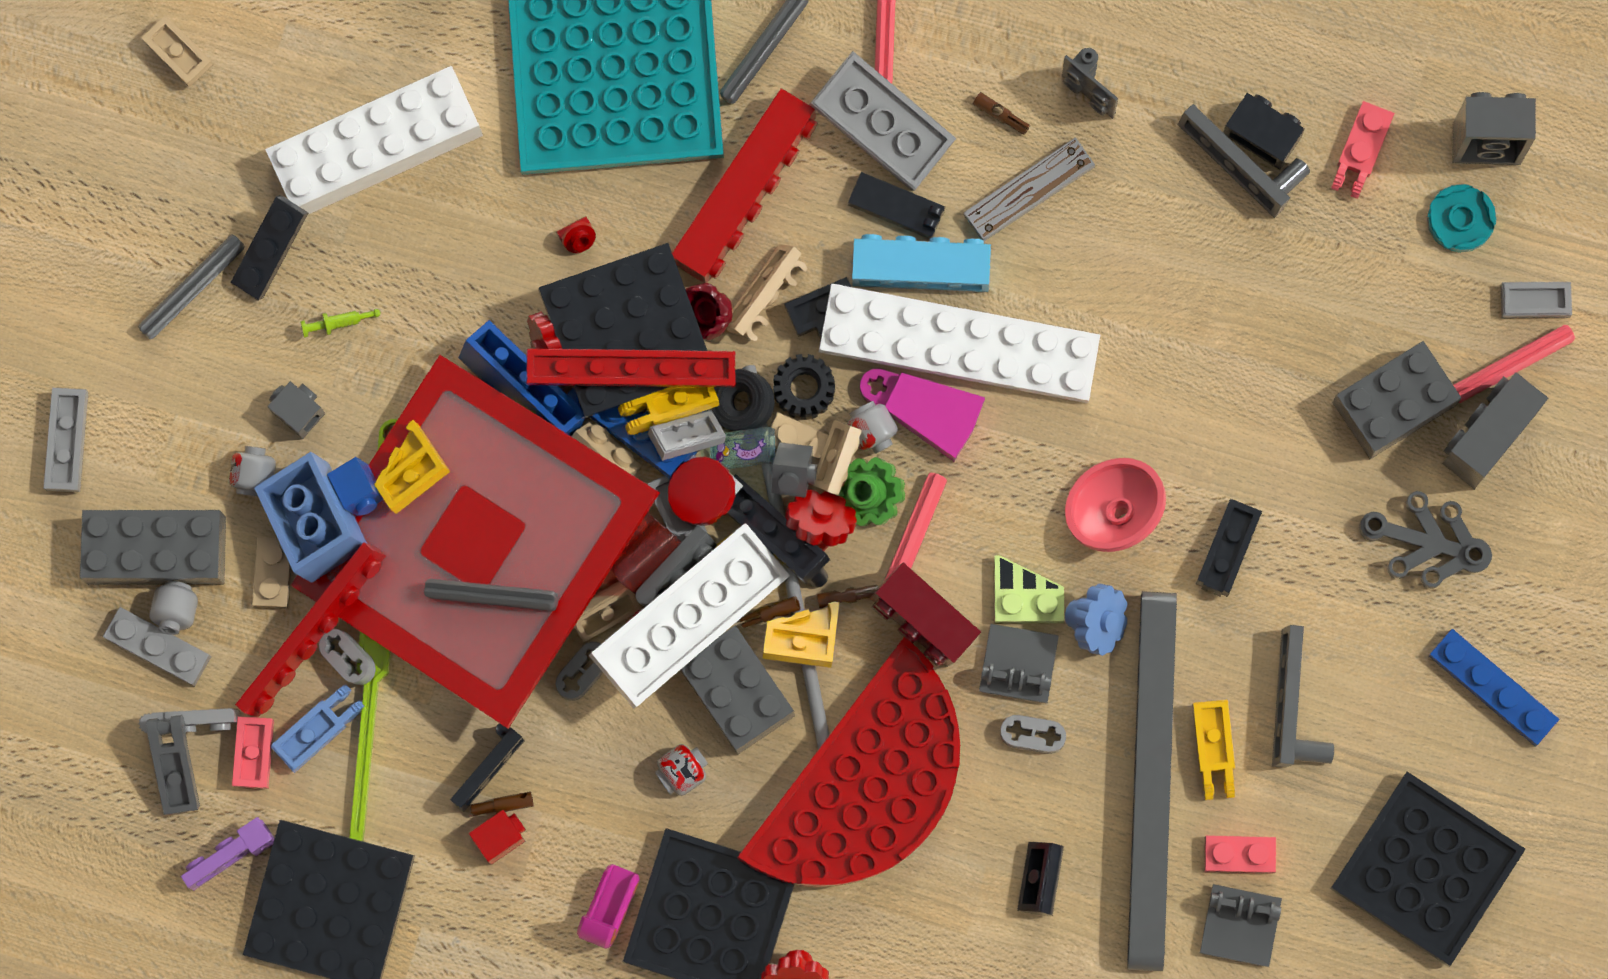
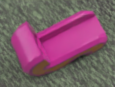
(608, 906)

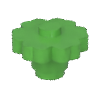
(873, 491)

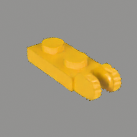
(667, 406)
(1214, 744)

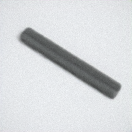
(762, 49)
(191, 287)
(491, 594)

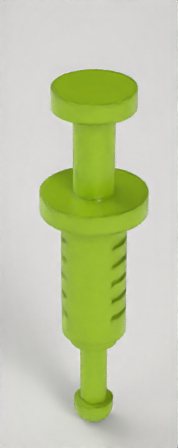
(337, 321)

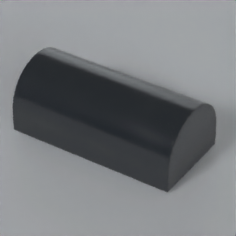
(1040, 878)

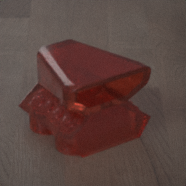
(644, 552)

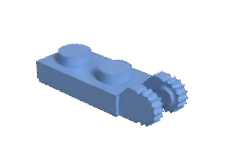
(315, 730)

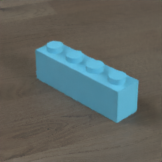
(921, 263)

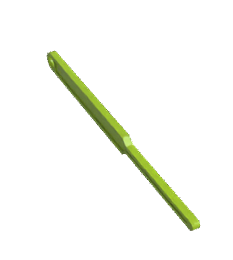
(381, 658)

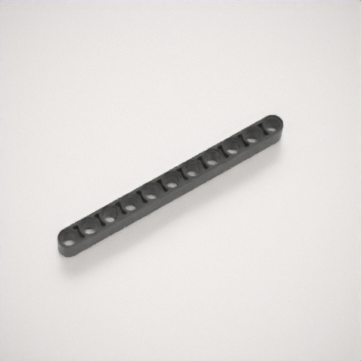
(1152, 781)

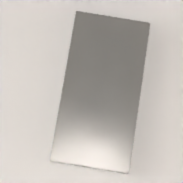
(882, 121)

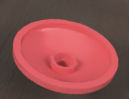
(1106, 494)

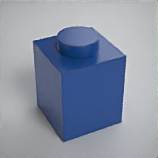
(355, 487)

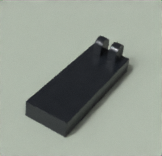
(896, 205)
(1228, 548)
(489, 767)

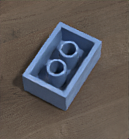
(309, 517)

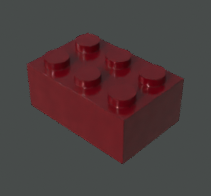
(924, 616)

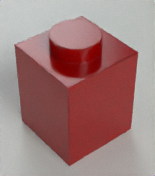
(498, 836)

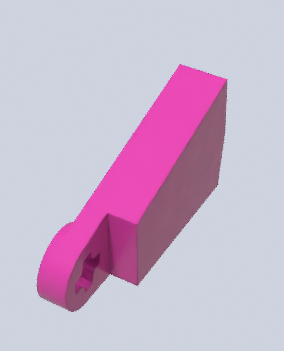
(928, 409)

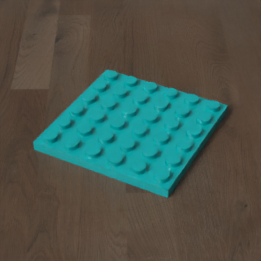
(614, 83)

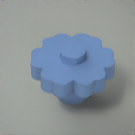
(1098, 619)

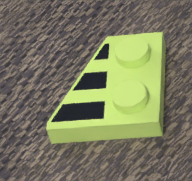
(1025, 595)

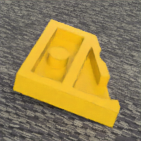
(410, 470)
(803, 637)

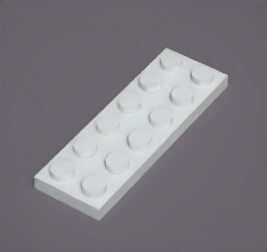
(689, 615)

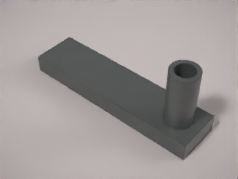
(1267, 192)
(1285, 745)

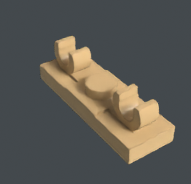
(765, 290)

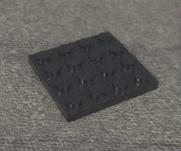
(623, 307)
(1428, 869)
(328, 904)
(706, 913)

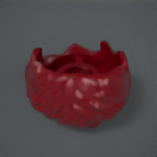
(711, 309)

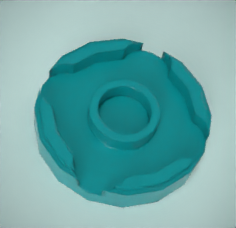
(1461, 218)

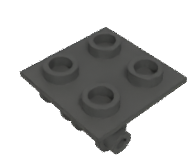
(1080, 77)
(1018, 663)
(1241, 925)

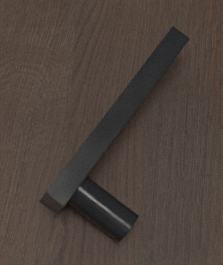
(770, 527)

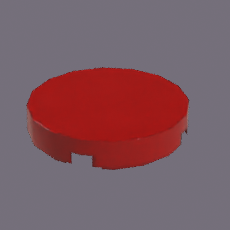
(701, 491)

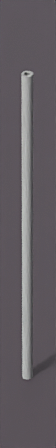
(793, 589)

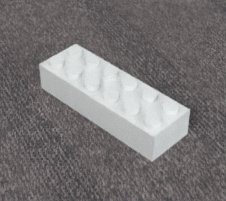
(375, 141)

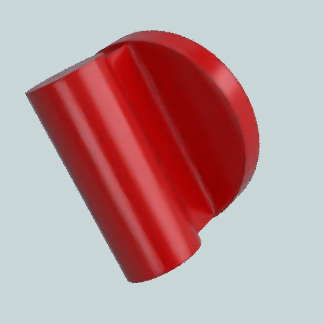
(577, 236)

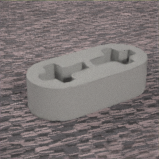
(352, 651)
(1031, 742)

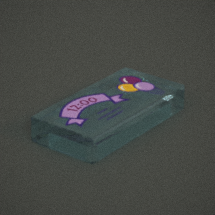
(746, 448)

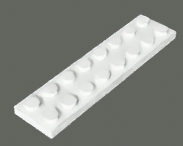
(959, 343)

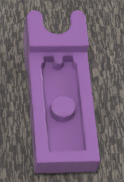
(253, 839)

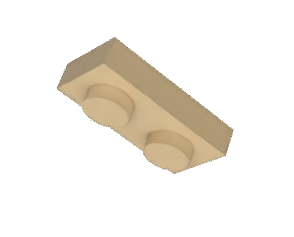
(177, 51)
(794, 432)
(600, 441)
(836, 457)
(271, 575)

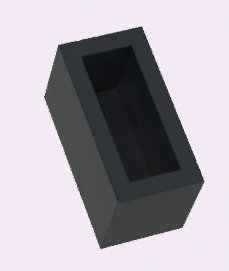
(1264, 130)

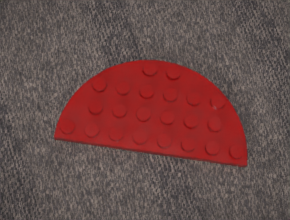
(870, 785)

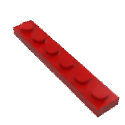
(630, 367)
(317, 622)

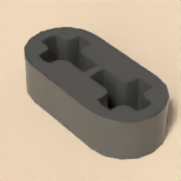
(575, 666)

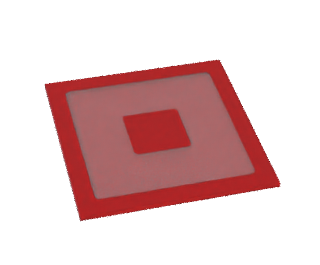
(511, 512)

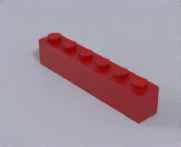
(744, 186)

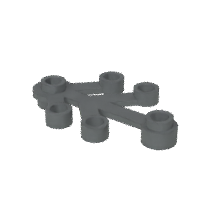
(1431, 541)

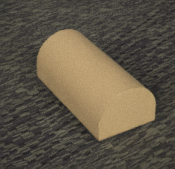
(607, 610)

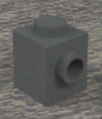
(296, 408)
(793, 470)

